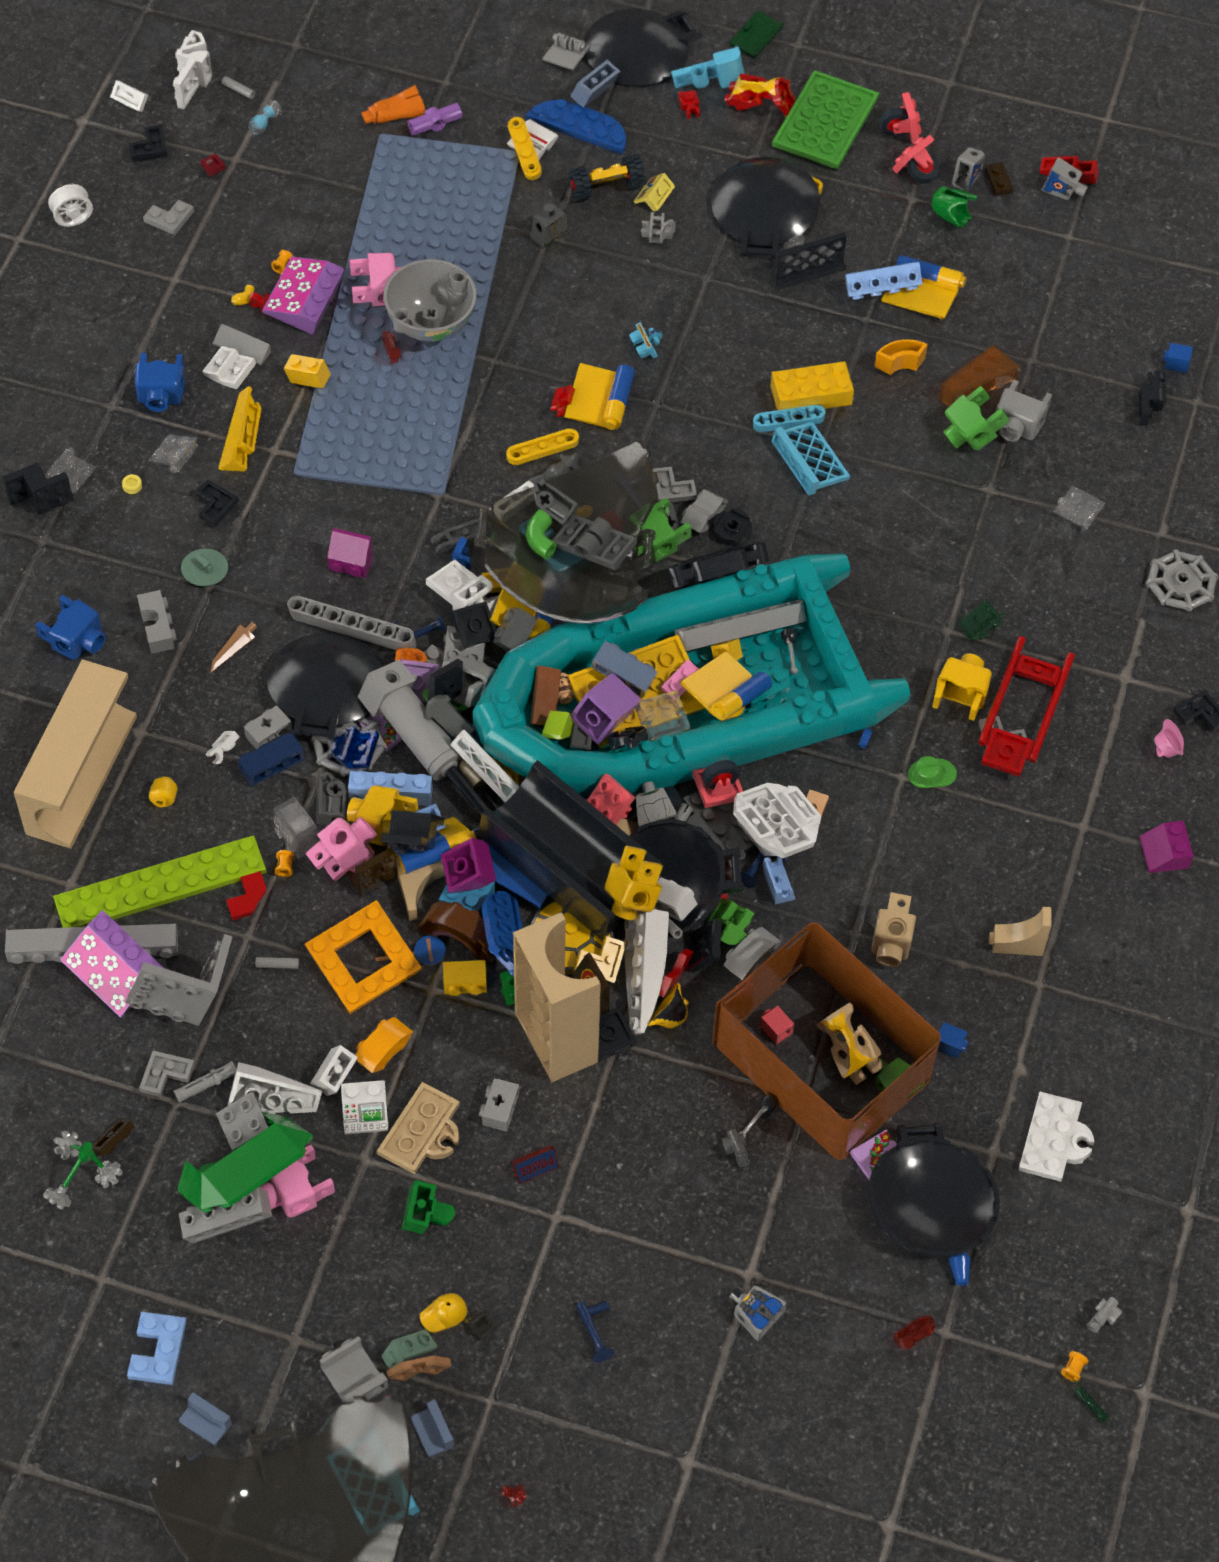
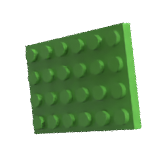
(825, 119)

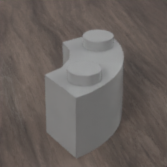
(703, 511)
(751, 952)

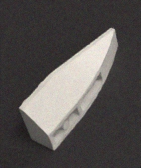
(644, 965)

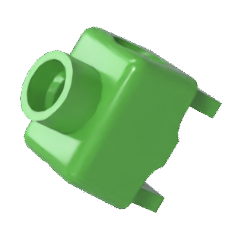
(969, 423)
(666, 538)

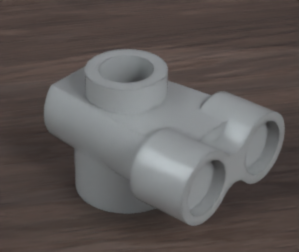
(1107, 1312)

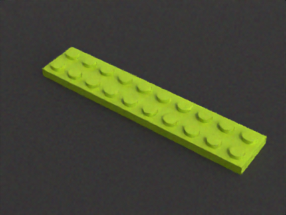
(161, 883)

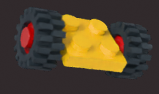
(631, 170)

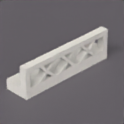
(484, 765)

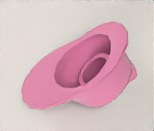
(1169, 740)

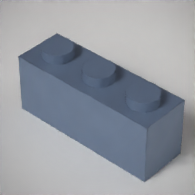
(595, 83)
(625, 666)

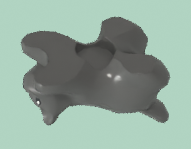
(566, 465)

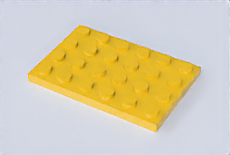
(666, 659)

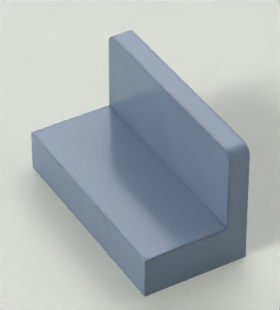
(205, 1419)
(432, 1430)

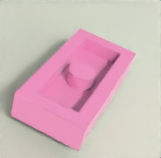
(674, 681)

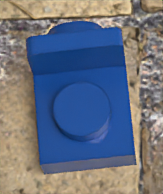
(461, 553)

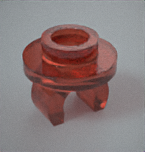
(516, 1495)

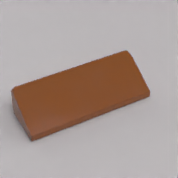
(545, 694)

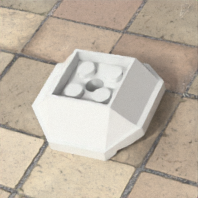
(777, 819)

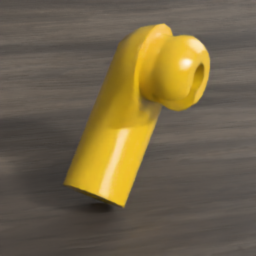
(244, 297)

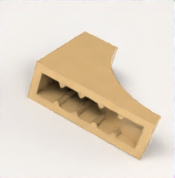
(415, 883)
(1022, 937)

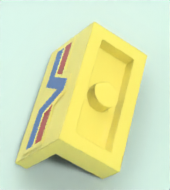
(655, 191)

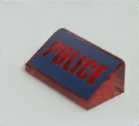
(535, 1164)

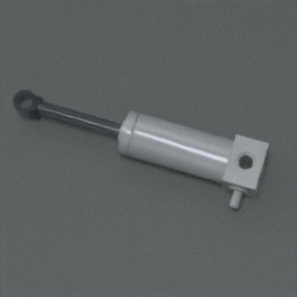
(391, 694)

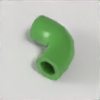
(536, 534)

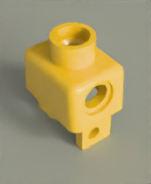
(964, 682)
(377, 809)
(631, 884)

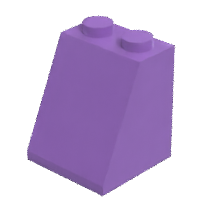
(605, 708)

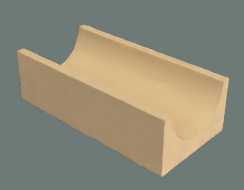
(74, 755)
(554, 1009)

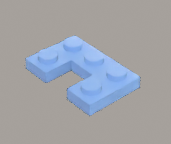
(161, 1367)

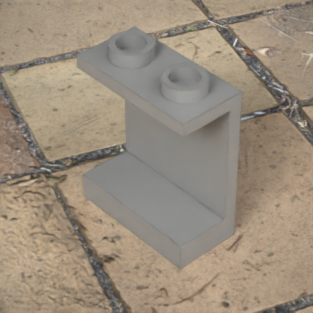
(352, 1371)

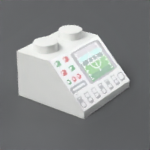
(364, 1107)

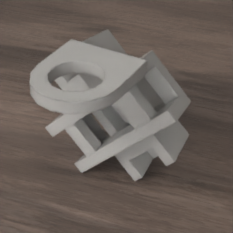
(658, 232)

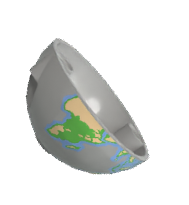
(429, 299)

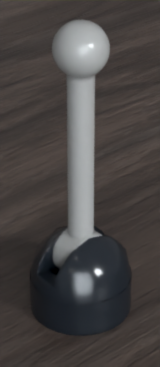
(789, 637)
(766, 1106)

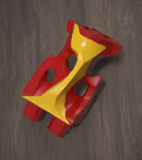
(750, 90)

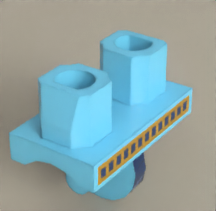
(652, 337)

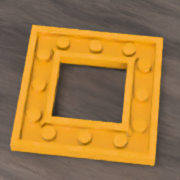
(372, 919)

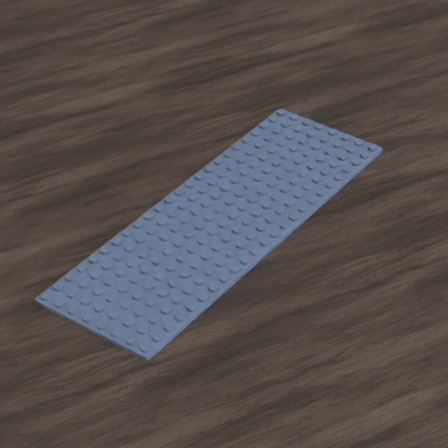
(403, 418)

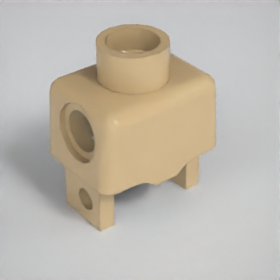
(893, 932)

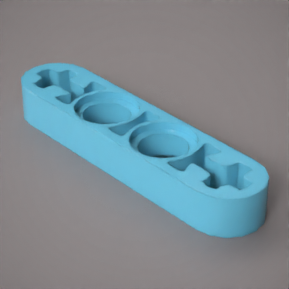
(787, 415)

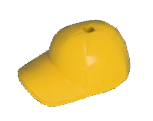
(440, 1316)

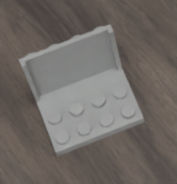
(178, 994)

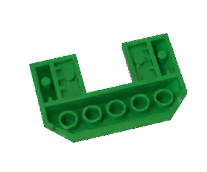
(246, 1166)

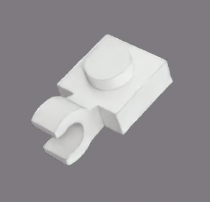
(223, 743)

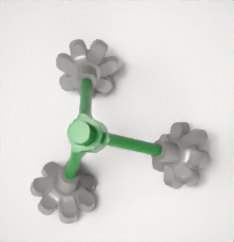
(69, 1145)

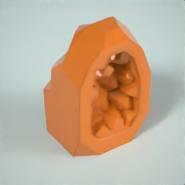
(410, 654)

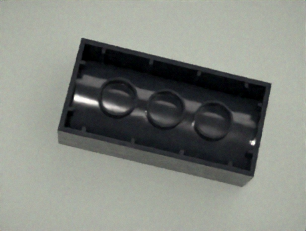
(560, 846)

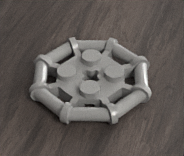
(1178, 588)
(323, 758)

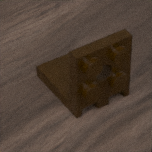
(374, 871)

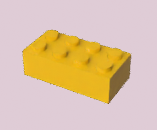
(813, 385)

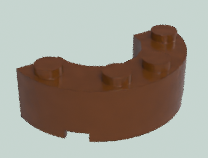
(459, 923)

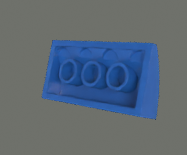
(515, 881)

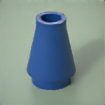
(960, 1267)

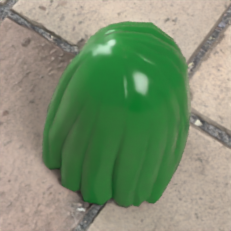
(952, 205)

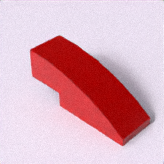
(1088, 168)

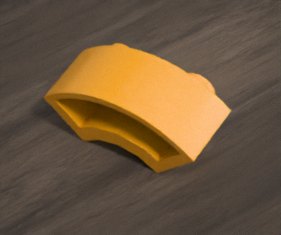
(900, 355)
(383, 1044)

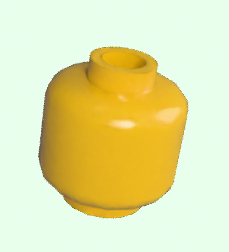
(163, 792)

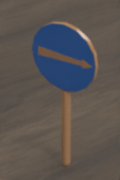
(428, 951)

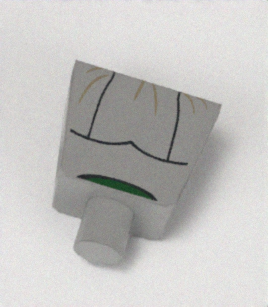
(654, 805)

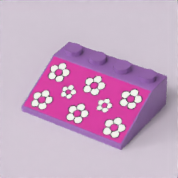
(304, 292)
(107, 961)

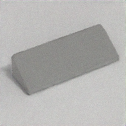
(245, 344)

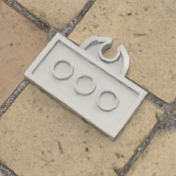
(1055, 1137)

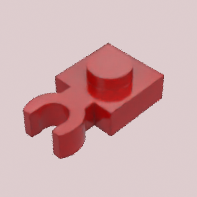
(689, 102)

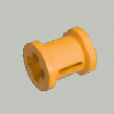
(281, 262)
(284, 863)
(1074, 1366)

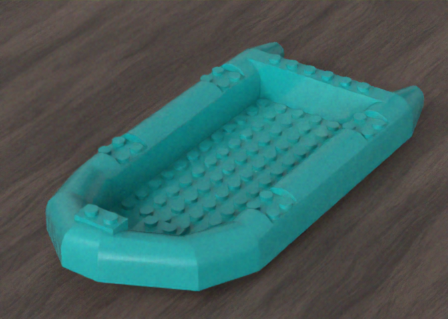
(823, 700)

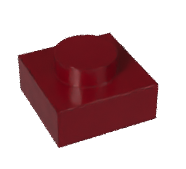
(212, 165)

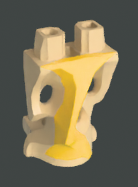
(856, 1054)

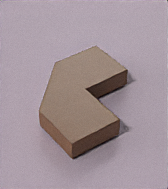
(408, 1369)

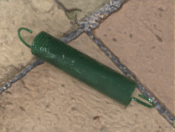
(1091, 1403)

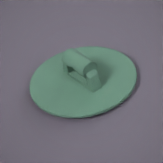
(204, 567)

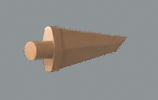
(237, 641)

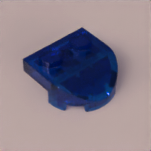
(355, 747)

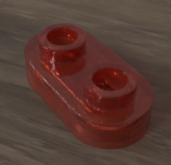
(389, 343)
(914, 1332)

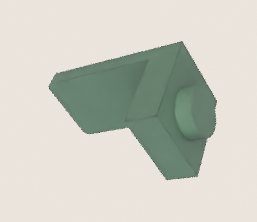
(408, 1347)

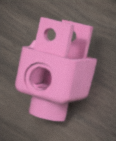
(380, 268)
(343, 846)
(293, 1190)

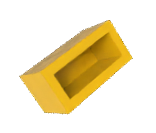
(307, 371)
(464, 977)

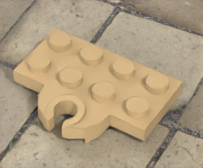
(421, 1130)

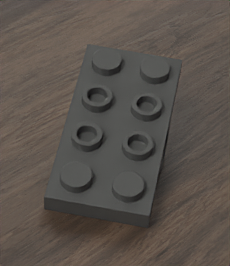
(595, 541)

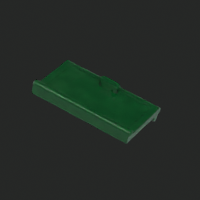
(759, 33)

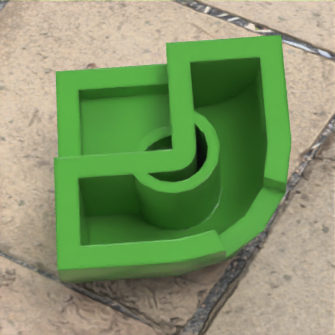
(733, 919)

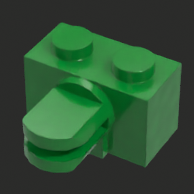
(424, 1208)

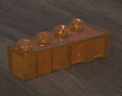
(988, 370)

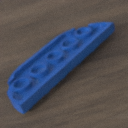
(580, 123)
(500, 920)

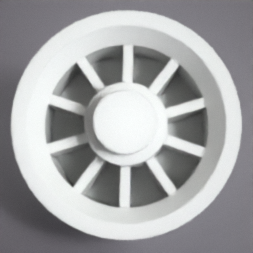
(70, 205)

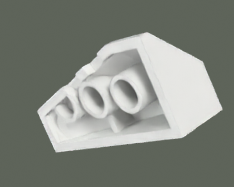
(274, 1091)

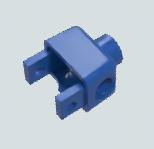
(159, 382)
(75, 630)

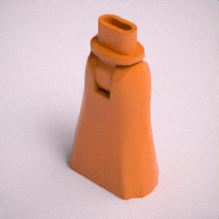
(402, 105)

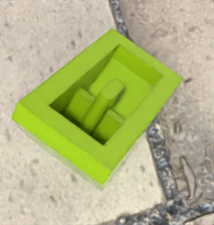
(558, 725)

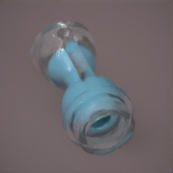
(259, 122)

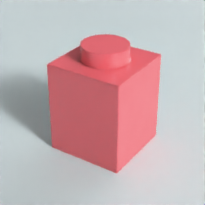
(776, 1024)

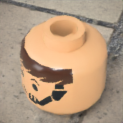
(565, 690)

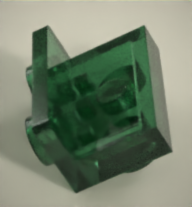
(980, 620)

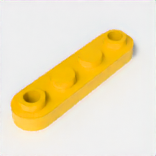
(524, 148)
(542, 446)

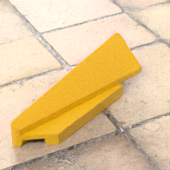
(242, 433)

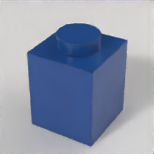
(1177, 357)
(952, 1040)

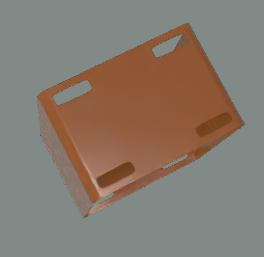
(867, 994)

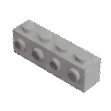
(201, 1226)

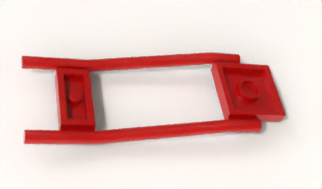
(1007, 750)

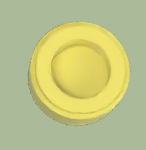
(132, 484)

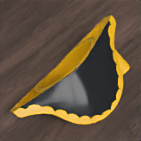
(672, 1010)

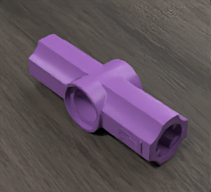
(434, 119)

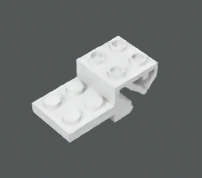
(193, 68)
(461, 586)

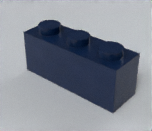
(271, 759)

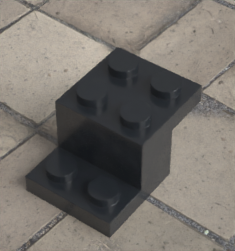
(33, 484)
(412, 830)

